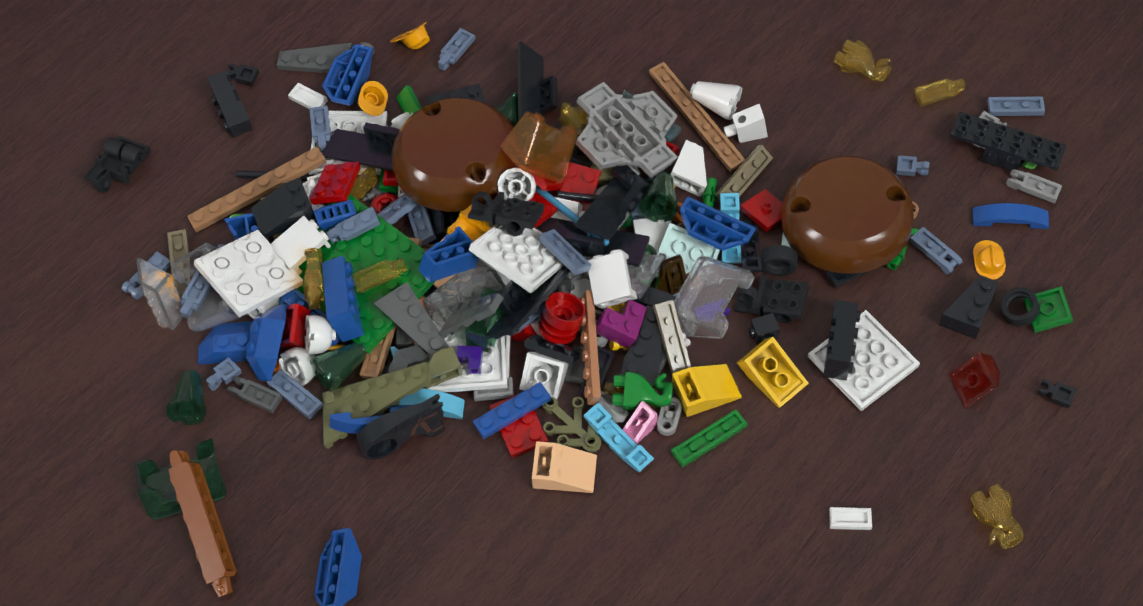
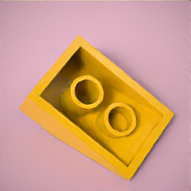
(772, 371)

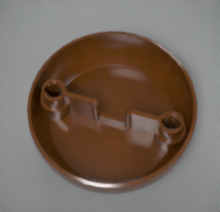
(451, 153)
(847, 215)

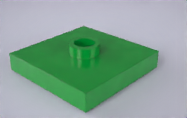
(1053, 309)

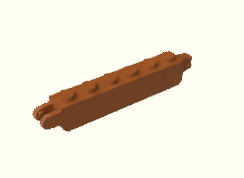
(202, 522)

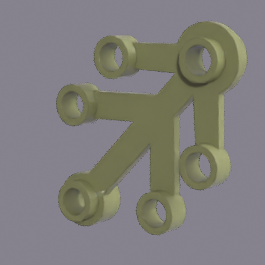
(572, 426)

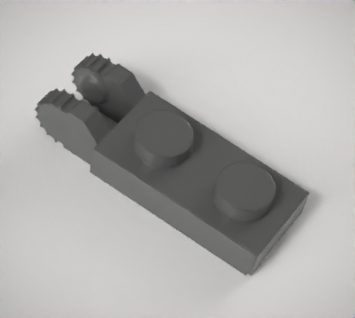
(256, 394)

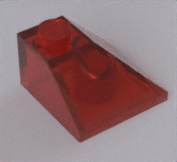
(976, 378)

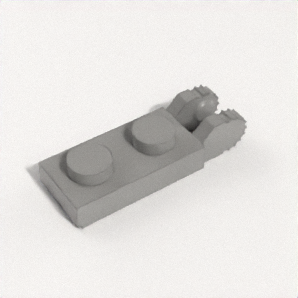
(1034, 185)

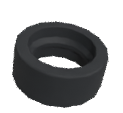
(779, 252)
(1020, 292)

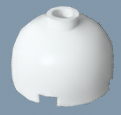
(517, 184)
(318, 334)
(297, 365)

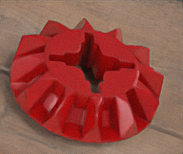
(382, 199)

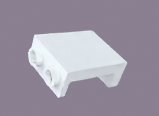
(296, 239)
(610, 279)

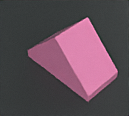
(641, 422)

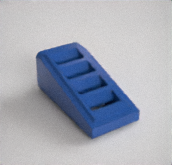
(326, 212)

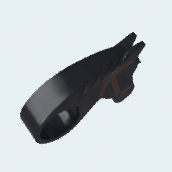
(391, 430)

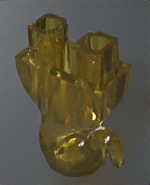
(861, 60)
(574, 117)
(313, 278)
(997, 514)

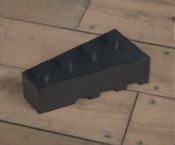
(841, 339)

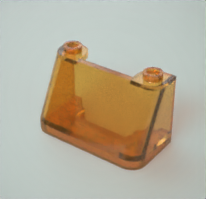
(540, 147)

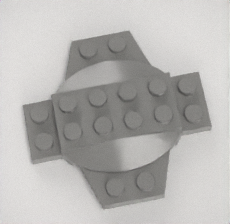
(626, 130)

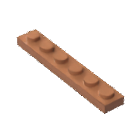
(590, 351)

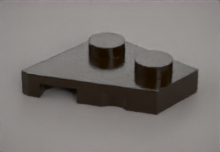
(671, 275)

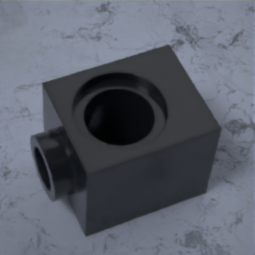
(764, 328)

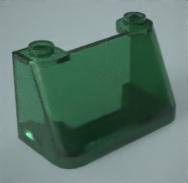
(159, 493)

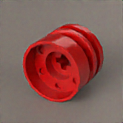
(561, 317)

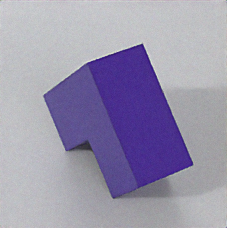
(473, 356)

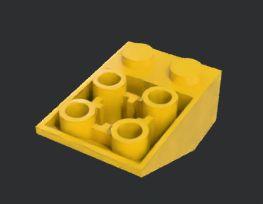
(704, 388)

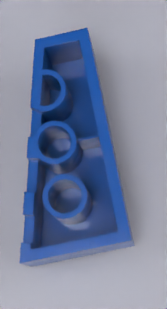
(341, 299)

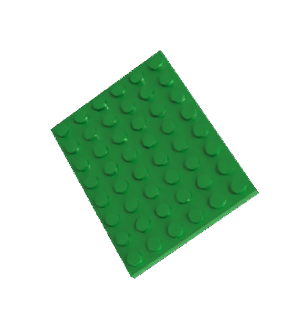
(367, 250)

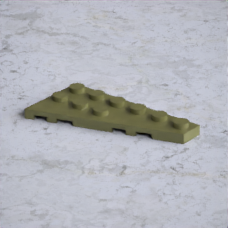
(372, 396)

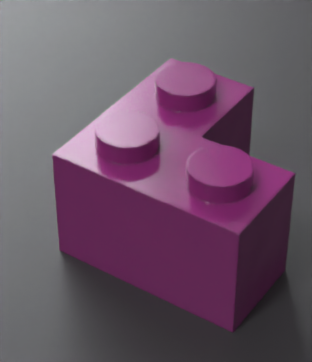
(621, 326)

